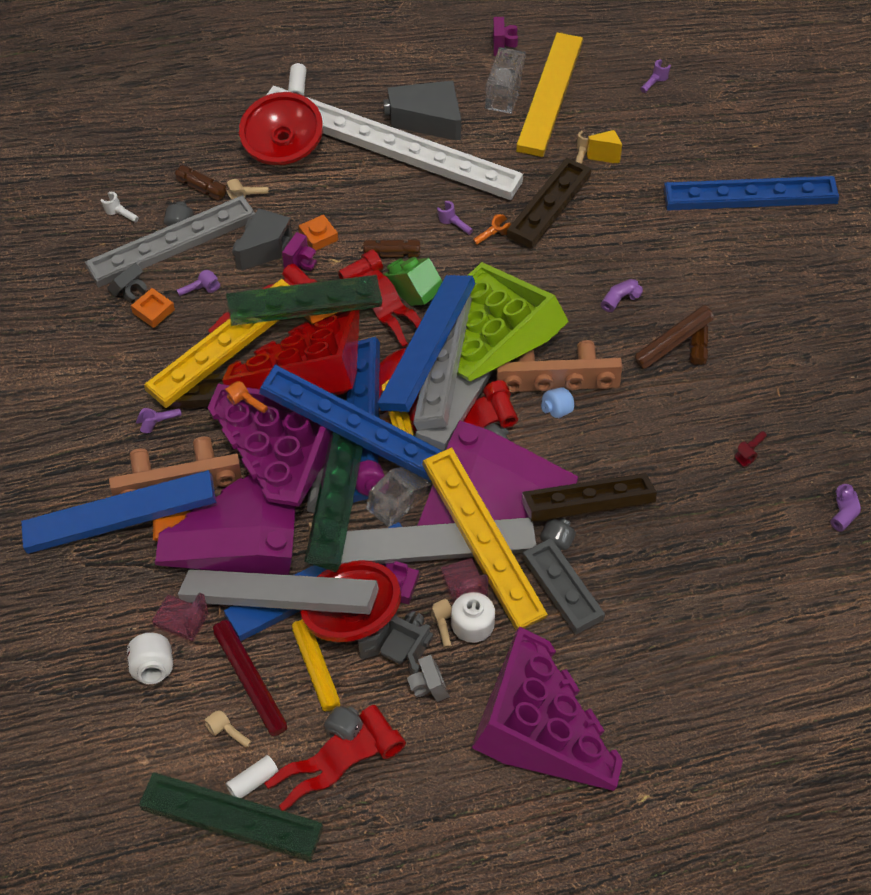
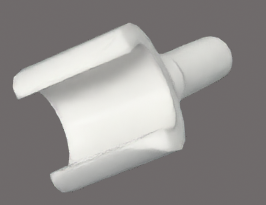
(113, 207)

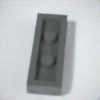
(563, 586)

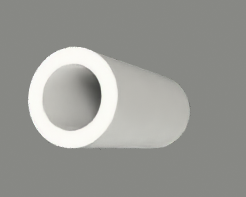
(297, 78)
(252, 777)

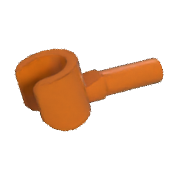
(496, 222)
(238, 392)

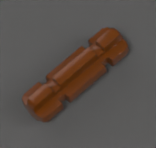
(200, 182)
(393, 248)
(699, 345)

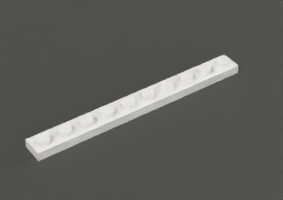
(417, 151)

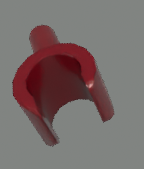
(746, 453)

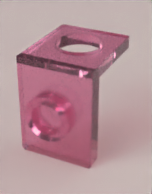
(464, 578)
(181, 616)

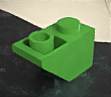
(414, 280)

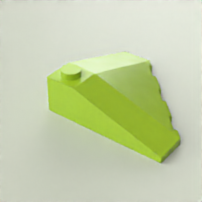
(505, 321)

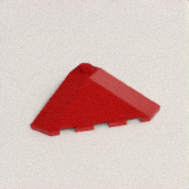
(315, 352)

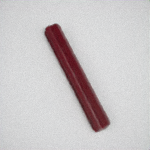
(250, 678)

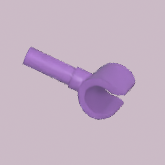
(659, 74)
(448, 216)
(205, 279)
(149, 417)

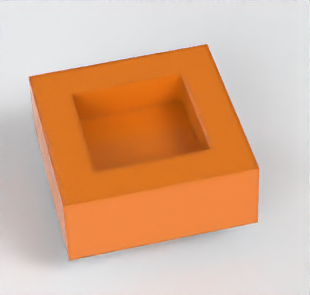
(318, 232)
(152, 307)

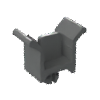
(398, 640)

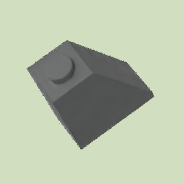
(425, 109)

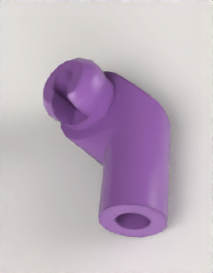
(617, 292)
(848, 507)

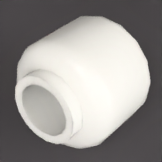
(473, 617)
(149, 658)

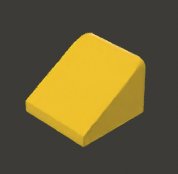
(604, 147)

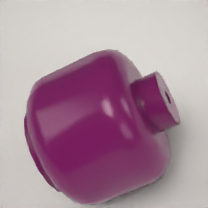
(368, 476)

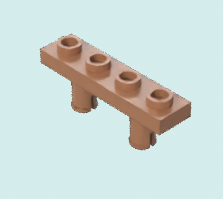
(582, 373)
(223, 469)

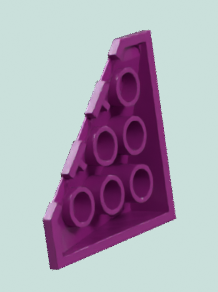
(276, 446)
(498, 472)
(233, 534)
(539, 722)

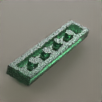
(303, 300)
(334, 503)
(231, 816)

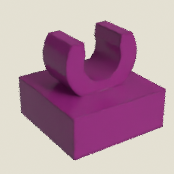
(503, 35)
(299, 253)
(407, 579)

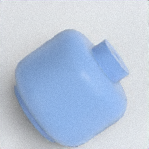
(557, 402)

